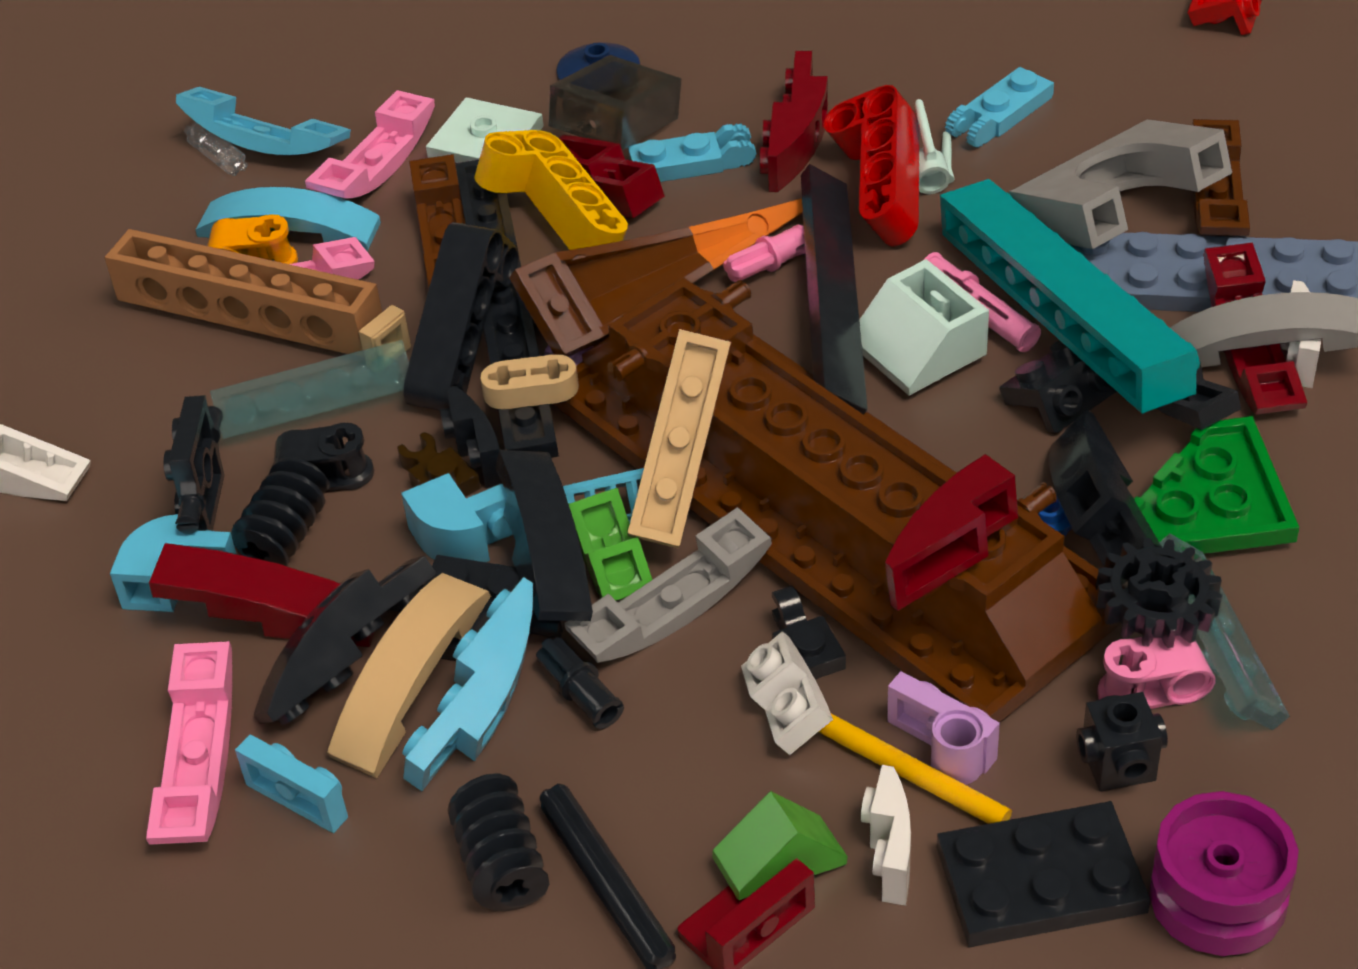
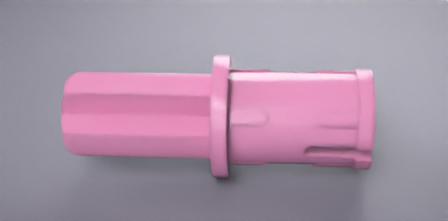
(766, 254)

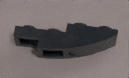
(1094, 489)
(322, 645)

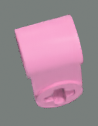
(1162, 673)

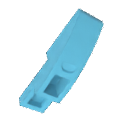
(485, 682)

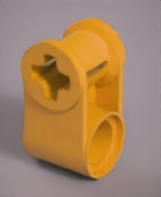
(254, 237)

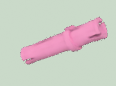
(1002, 317)

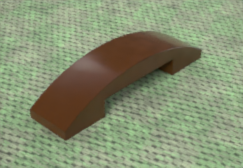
(437, 203)
(1221, 206)

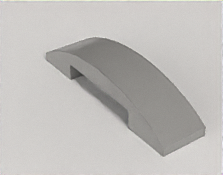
(1272, 321)
(676, 596)

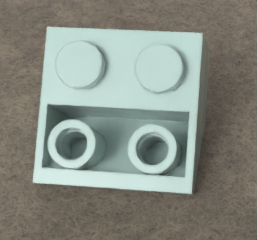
(923, 327)

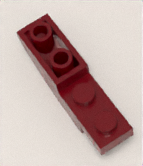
(795, 123)

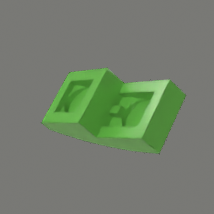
(611, 556)

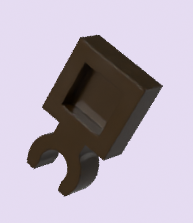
(430, 464)

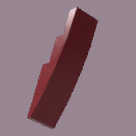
(241, 588)

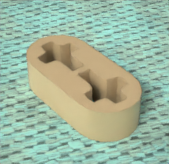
(529, 381)

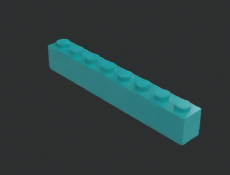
(1070, 296)

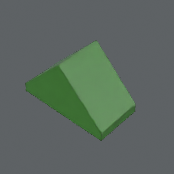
(770, 840)

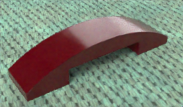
(1259, 371)

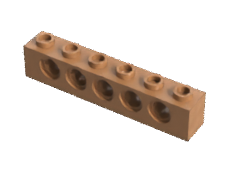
(242, 291)

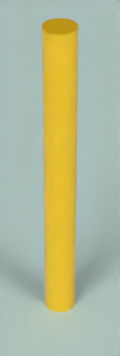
(916, 771)

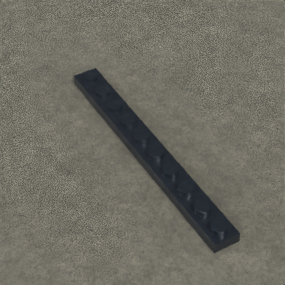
(508, 321)

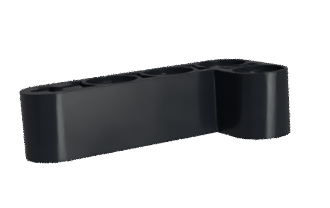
(456, 310)

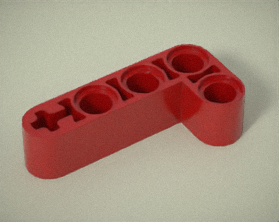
(885, 138)

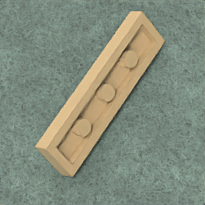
(678, 439)

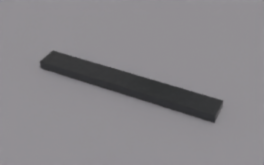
(832, 288)

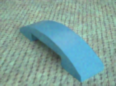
(217, 115)
(301, 208)

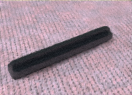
(608, 878)

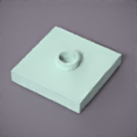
(473, 120)

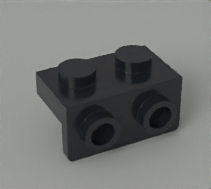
(1058, 386)

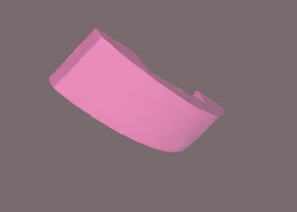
(381, 153)
(196, 744)

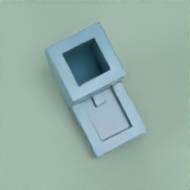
(452, 524)
(141, 552)

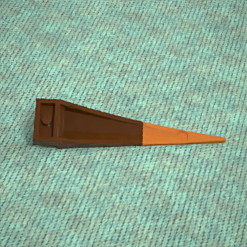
(587, 288)

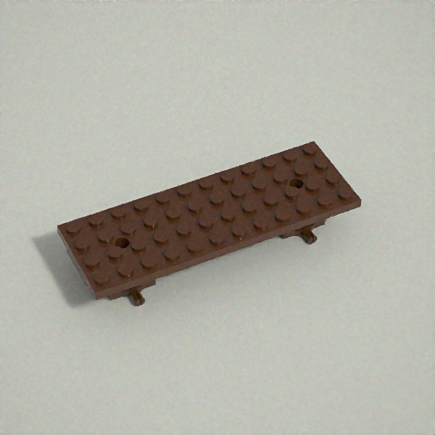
(835, 499)

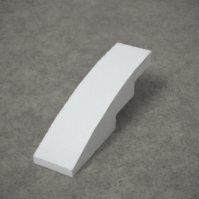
(37, 468)

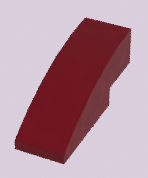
(626, 183)
(951, 530)

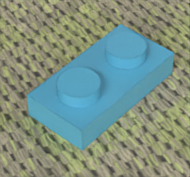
(291, 783)

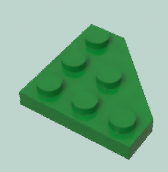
(1220, 492)

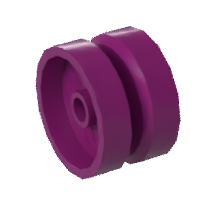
(1223, 873)

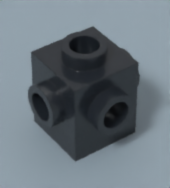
(1121, 741)

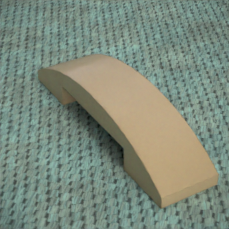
(398, 670)

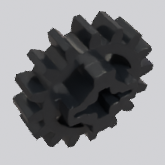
(1158, 592)

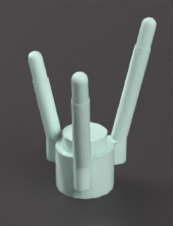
(934, 166)

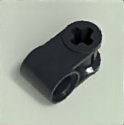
(327, 451)

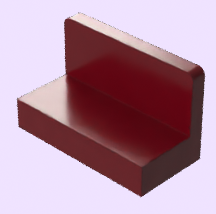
(734, 931)

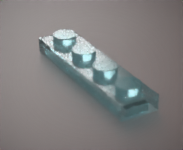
(311, 389)
(1234, 659)

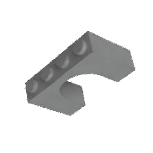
(1084, 195)

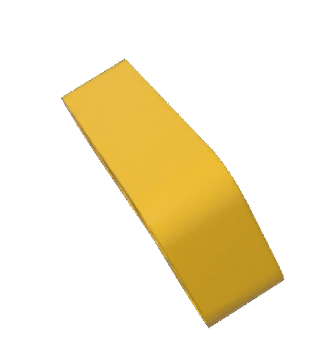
(555, 184)

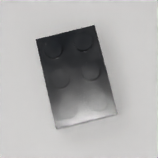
(1041, 874)

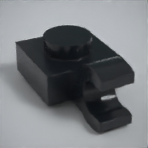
(811, 637)

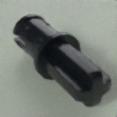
(580, 682)

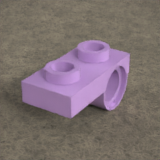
(959, 735)

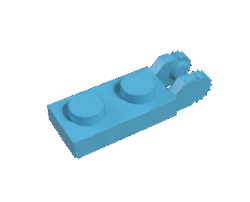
(1000, 107)
(697, 153)

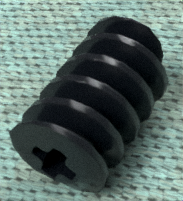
(281, 511)
(497, 843)

